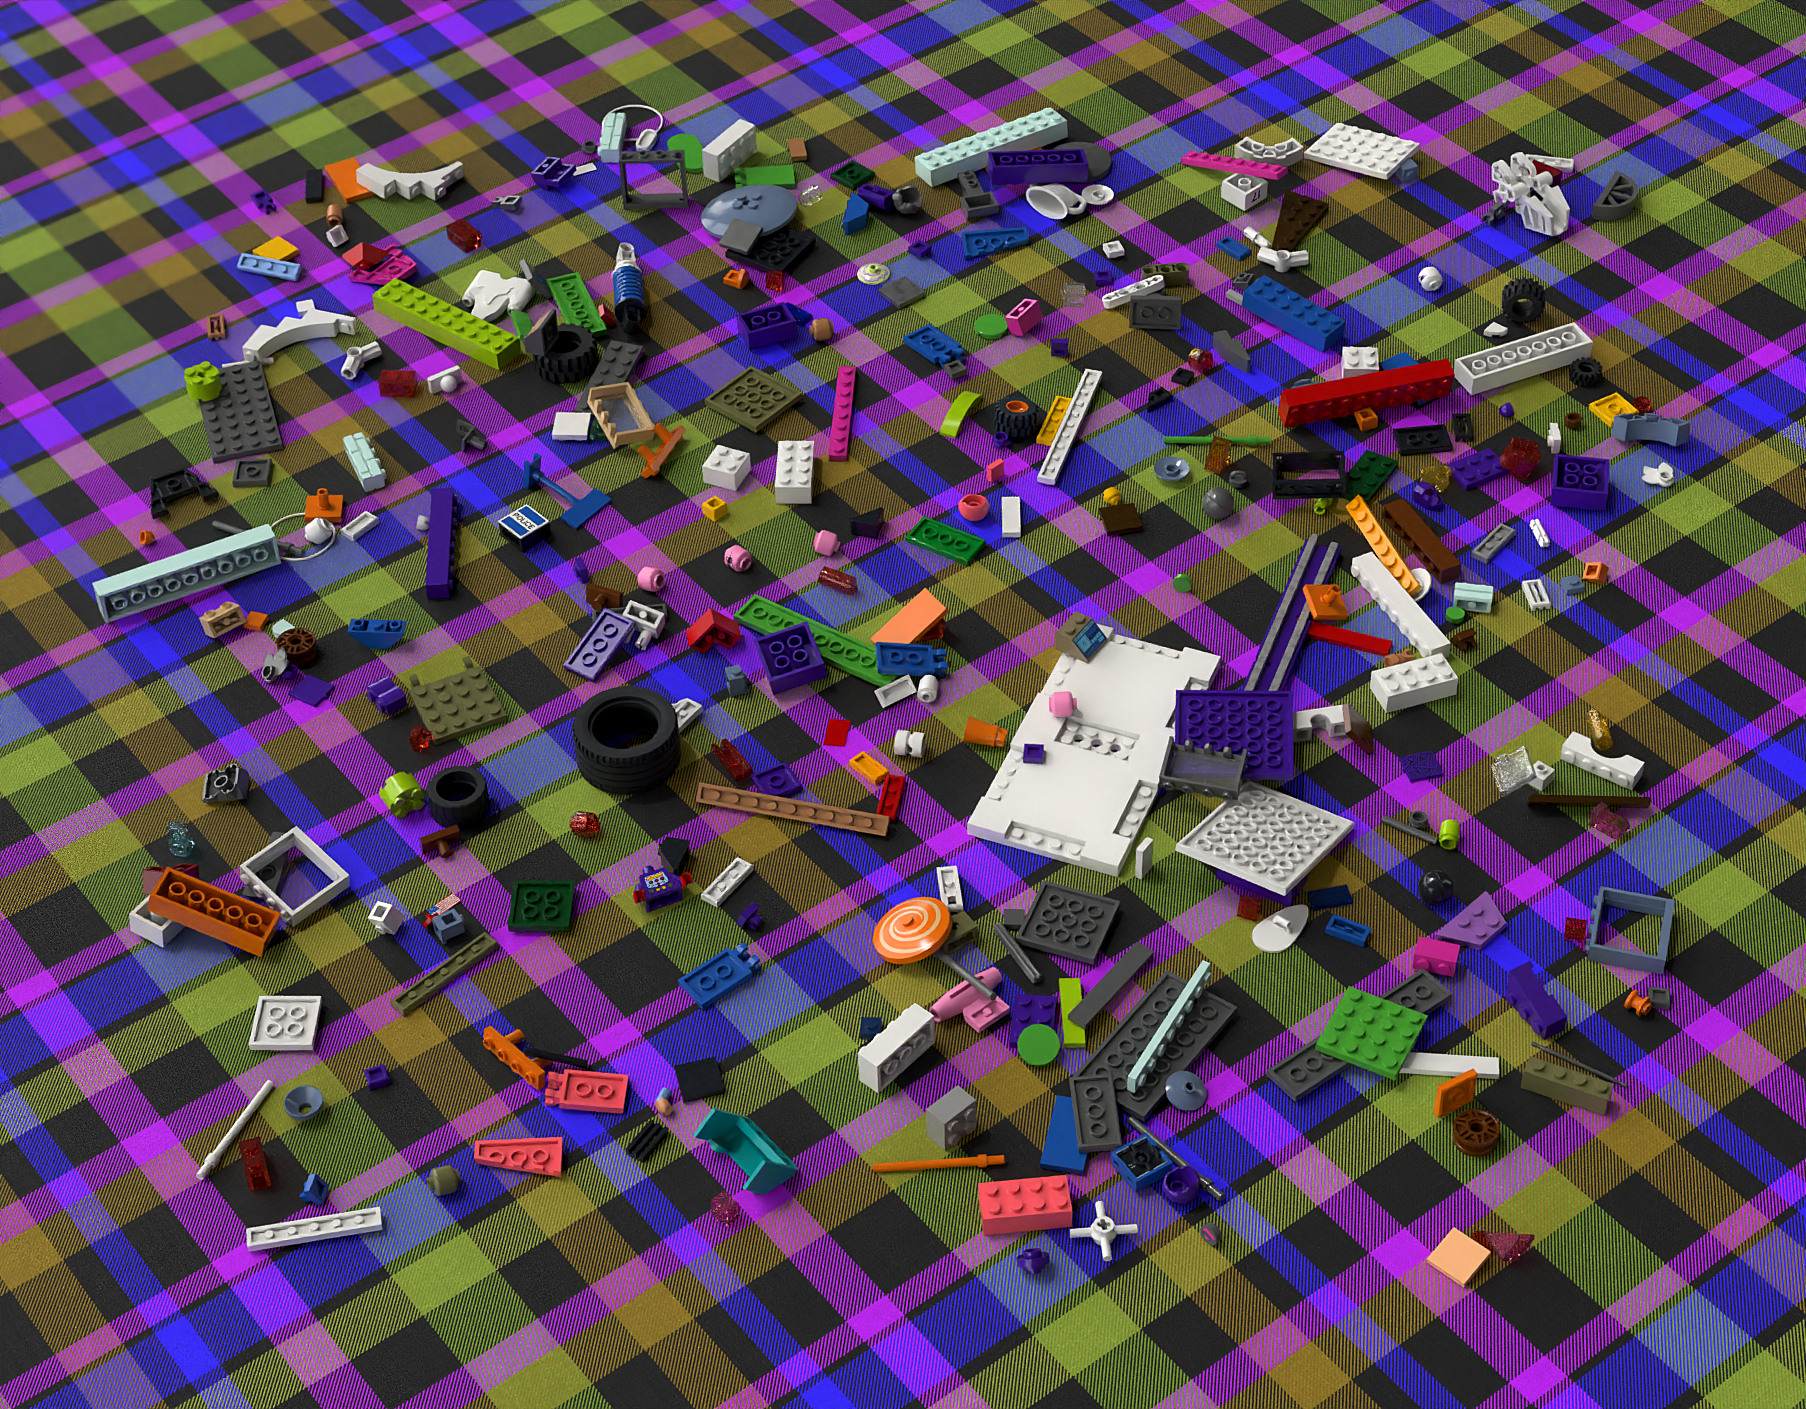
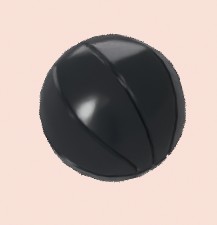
(1435, 887)

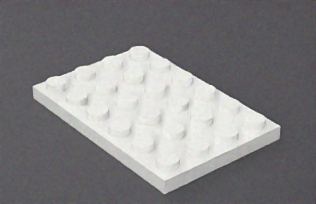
(1361, 150)

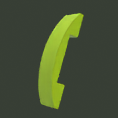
(958, 412)

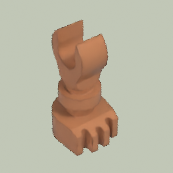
(1392, 659)

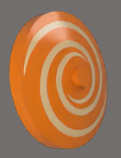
(912, 930)

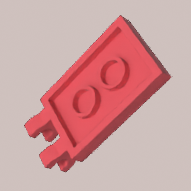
(587, 1091)

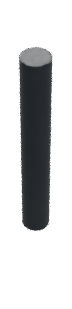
(556, 1057)

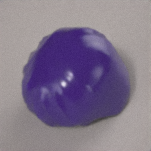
(1181, 1184)

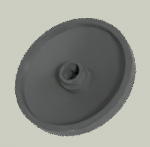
(1097, 158)

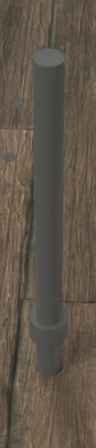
(286, 547)
(940, 954)
(1206, 1183)

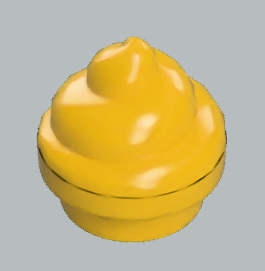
(1112, 495)

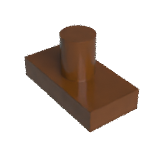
(603, 597)
(440, 840)

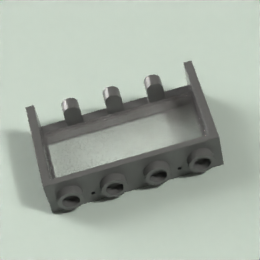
(1203, 770)

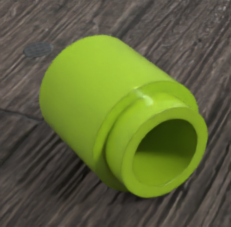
(1449, 834)

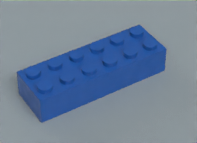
(1293, 313)

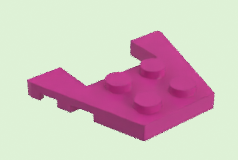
(396, 267)

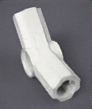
(1283, 259)
(357, 356)

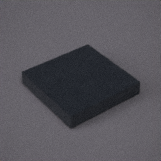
(699, 1079)

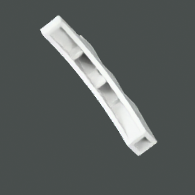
(409, 185)

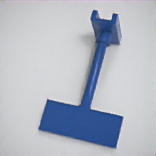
(581, 510)

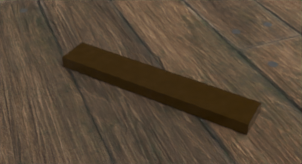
(1588, 801)

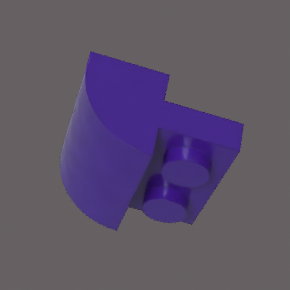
(552, 173)
(876, 196)

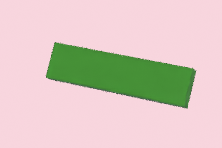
(521, 323)

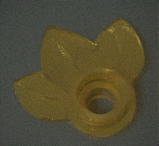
(1436, 476)

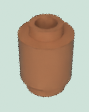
(334, 215)

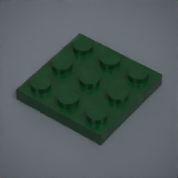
(541, 906)

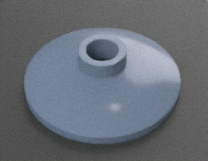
(1171, 468)
(1182, 1097)

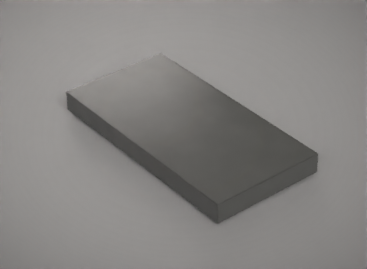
(1095, 1113)

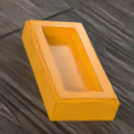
(869, 767)

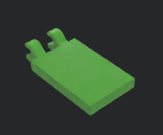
(771, 175)

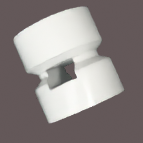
(910, 743)

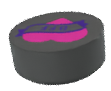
(1211, 1233)

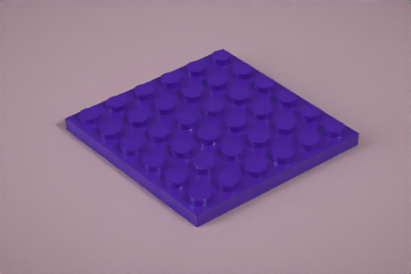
(1241, 721)

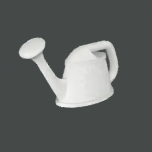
(1054, 200)

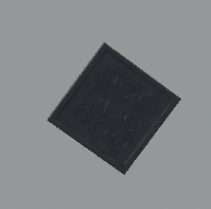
(775, 250)

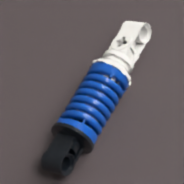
(628, 290)

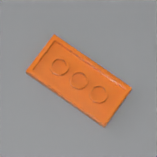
(345, 179)
(912, 620)

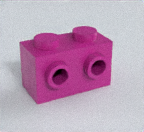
(1024, 317)
(1436, 956)

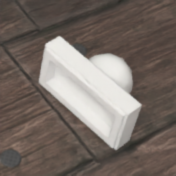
(445, 380)

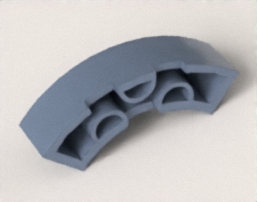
(1650, 427)

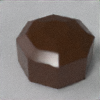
(1573, 420)

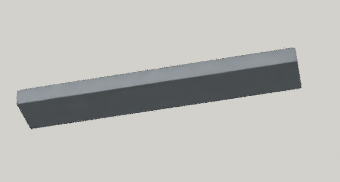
(1110, 985)

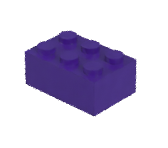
(766, 325)

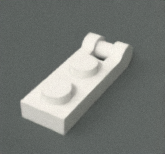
(950, 888)

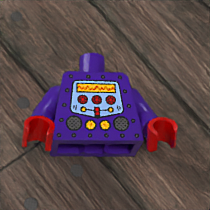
(660, 888)

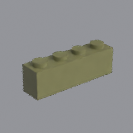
(1567, 1085)

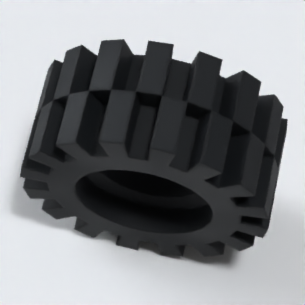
(1585, 372)

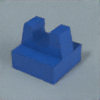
(314, 1190)

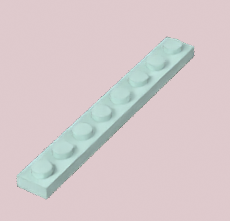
(1167, 1029)

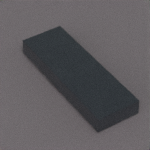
(314, 185)

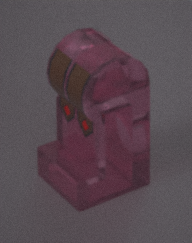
(1608, 822)

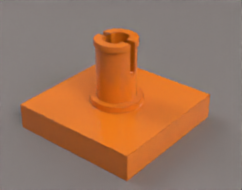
(324, 506)
(1325, 602)

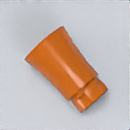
(984, 733)

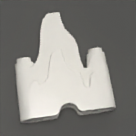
(495, 295)

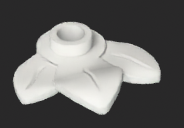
(1661, 476)

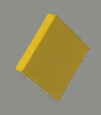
(276, 249)
(1611, 406)

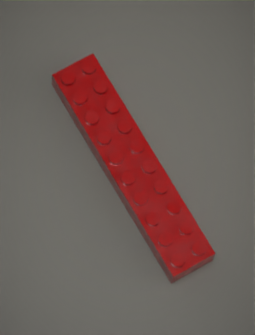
(1371, 390)

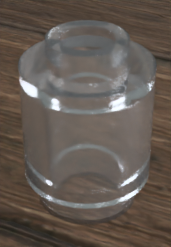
(810, 195)

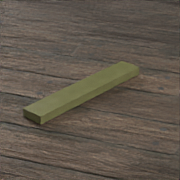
(444, 974)

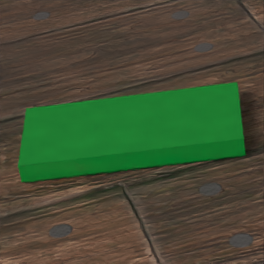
(945, 540)

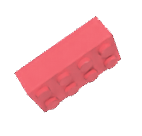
(1025, 1205)

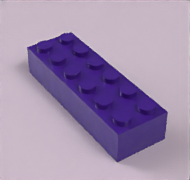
(1037, 166)

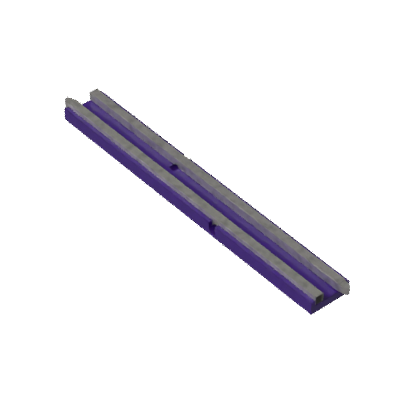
(1285, 633)

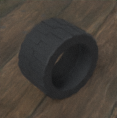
(453, 782)

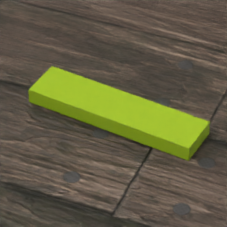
(1070, 997)

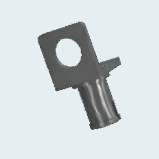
(470, 438)

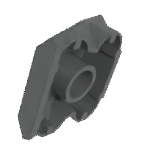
(226, 785)

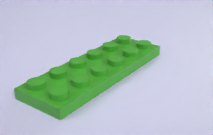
(576, 303)

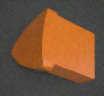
(737, 279)

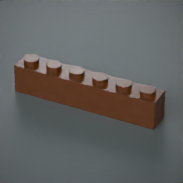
(1421, 541)

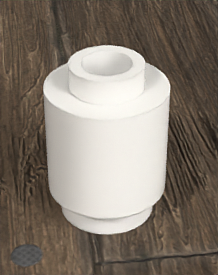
(927, 688)

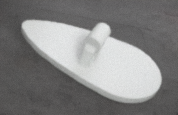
(1280, 929)

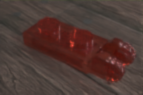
(732, 760)

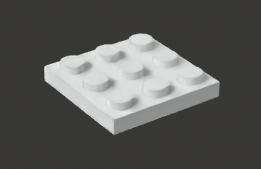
(285, 1023)

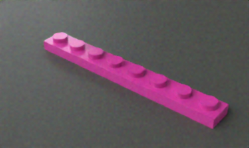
(1234, 165)
(842, 414)

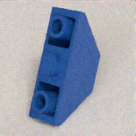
(855, 215)
(377, 633)

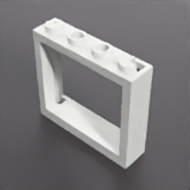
(296, 838)

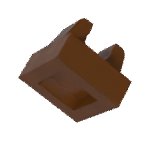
(1464, 637)

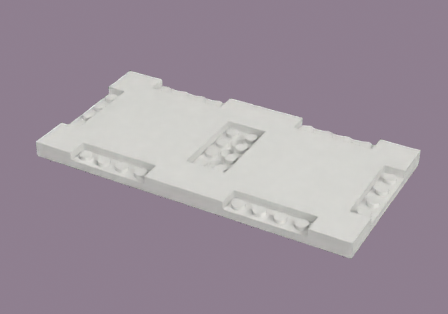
(1085, 798)

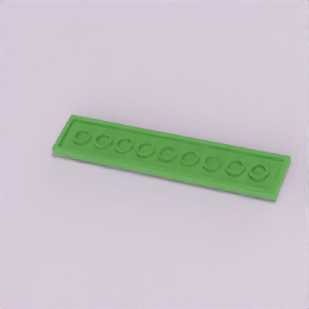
(833, 645)

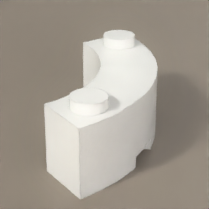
(1280, 154)

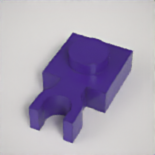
(263, 200)

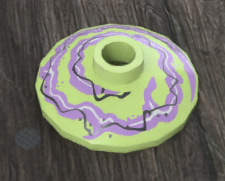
(873, 274)

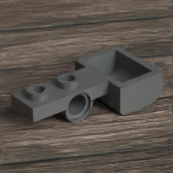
(974, 200)

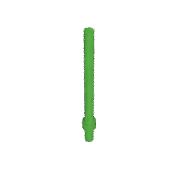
(1252, 440)

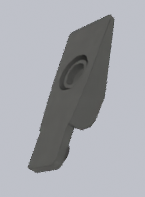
(272, 873)

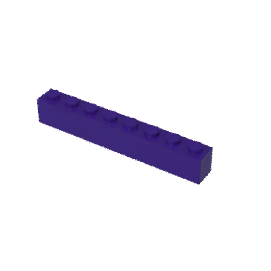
(441, 544)

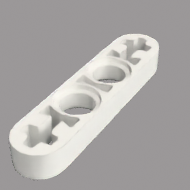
(1140, 288)

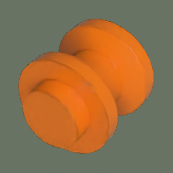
(1641, 1005)

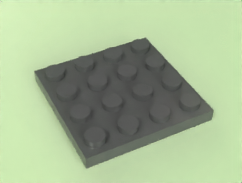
(1068, 922)

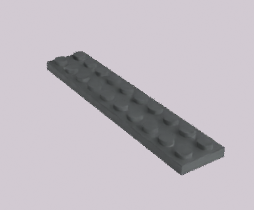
(1310, 1068)

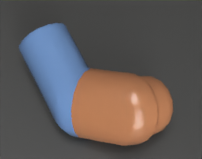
(662, 1103)

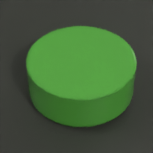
(1182, 583)
(1455, 615)

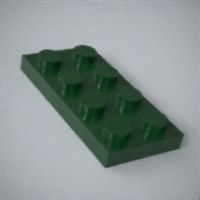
(1369, 475)

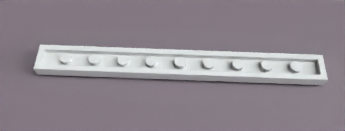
(1069, 427)

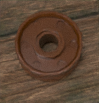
(299, 645)
(1475, 1132)

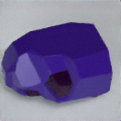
(1427, 496)

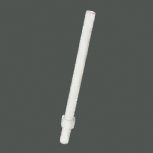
(213, 1158)

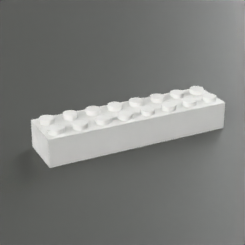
(1522, 358)

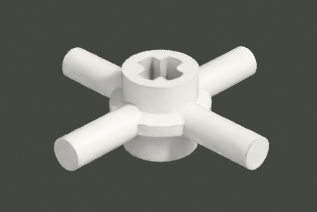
(1103, 1231)

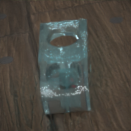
(179, 835)

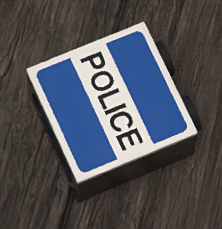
(524, 528)

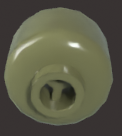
(444, 1180)

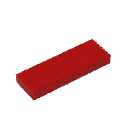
(891, 796)

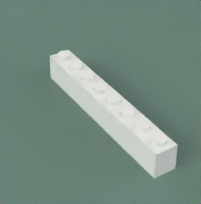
(1399, 606)

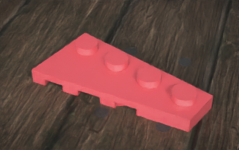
(526, 1154)

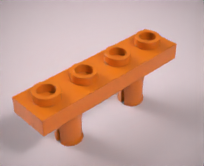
(657, 459)
(506, 1051)

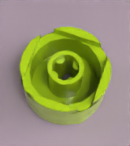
(203, 381)
(402, 794)

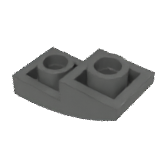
(1244, 280)

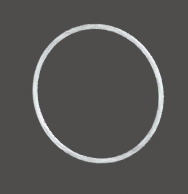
(642, 106)
(312, 556)

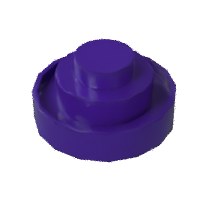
(1033, 1260)

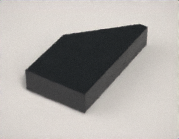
(1158, 398)

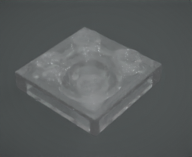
(1513, 770)

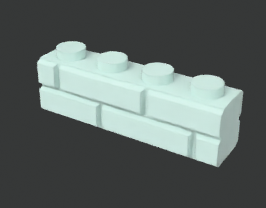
(612, 137)
(364, 462)

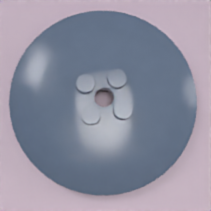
(756, 204)

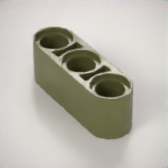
(1172, 273)

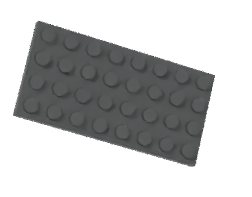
(242, 415)
(1133, 1034)

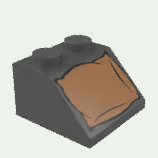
(542, 334)

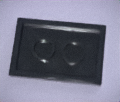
(1422, 440)

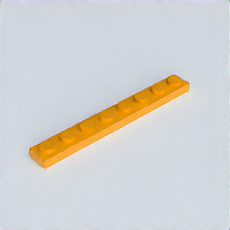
(1382, 545)

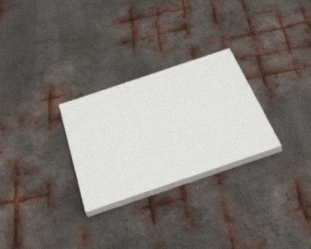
(1265, 837)

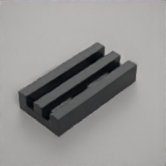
(1463, 436)
(643, 1139)

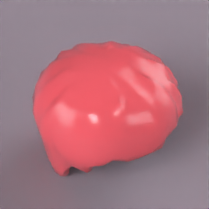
(973, 507)

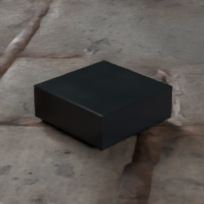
(1182, 377)

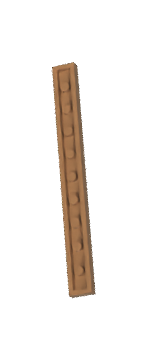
(793, 809)

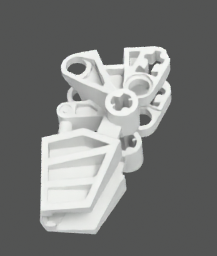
(1547, 216)

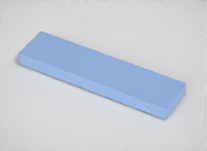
(269, 267)

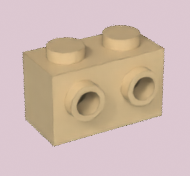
(222, 619)

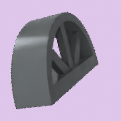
(1615, 211)

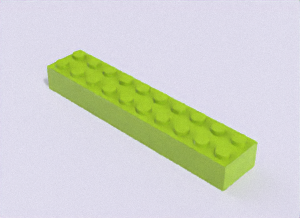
(447, 324)

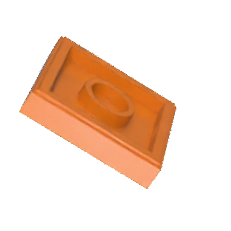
(1455, 1093)

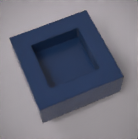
(870, 1027)

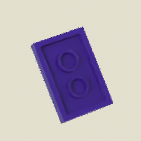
(1477, 469)
(1031, 1010)

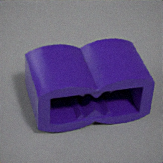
(386, 695)

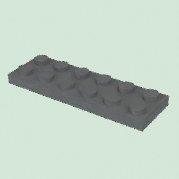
(613, 368)

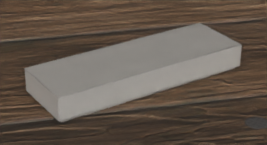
(1493, 543)

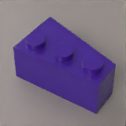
(1533, 1002)

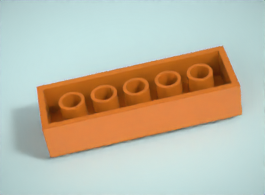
(213, 911)

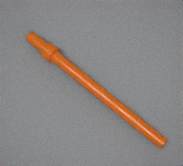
(980, 1161)

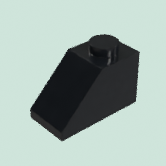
(674, 854)

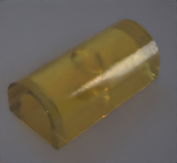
(1599, 729)

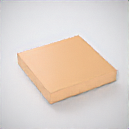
(1458, 1257)

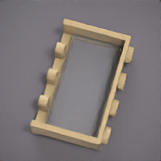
(620, 414)

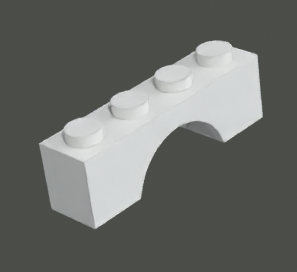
(1623, 771)

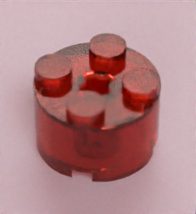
(1520, 457)

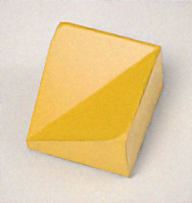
(714, 508)

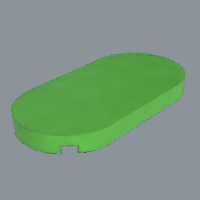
(692, 149)

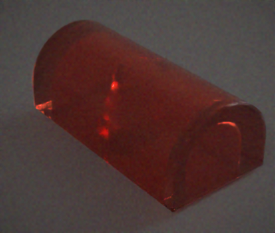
(838, 581)

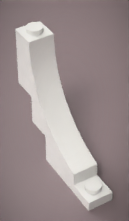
(291, 330)

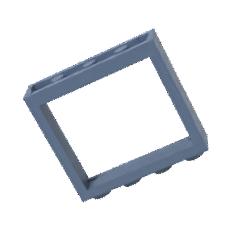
(1633, 902)

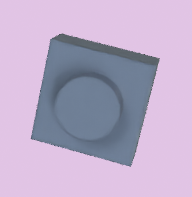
(1572, 584)

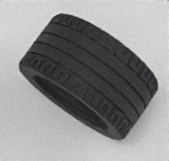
(634, 768)

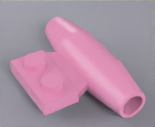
(976, 1007)

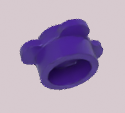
(1001, 440)

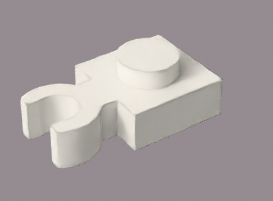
(1554, 438)

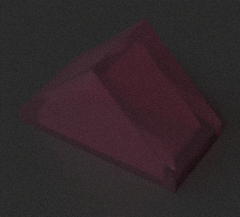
(1510, 1245)

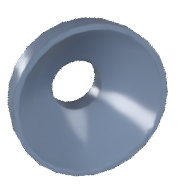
(302, 1097)

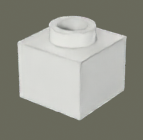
(1544, 775)

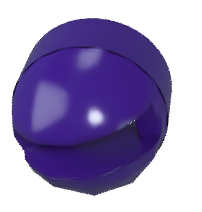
(1506, 410)
(291, 672)

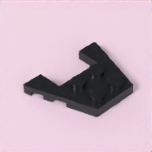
(176, 485)

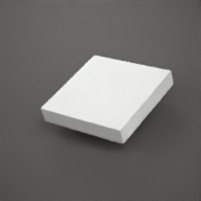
(571, 426)

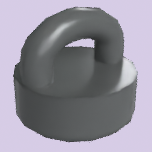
(1238, 479)

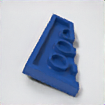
(990, 241)

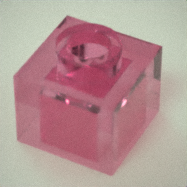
(725, 1208)

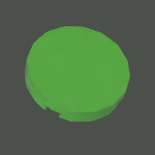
(991, 326)
(1038, 1045)

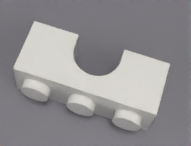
(1327, 718)

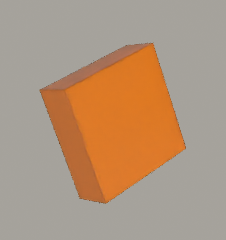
(256, 621)

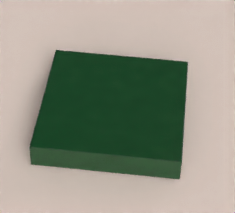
(852, 175)

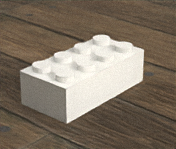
(729, 150)
(794, 472)
(1413, 683)
(896, 1047)

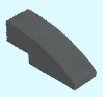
(1231, 351)

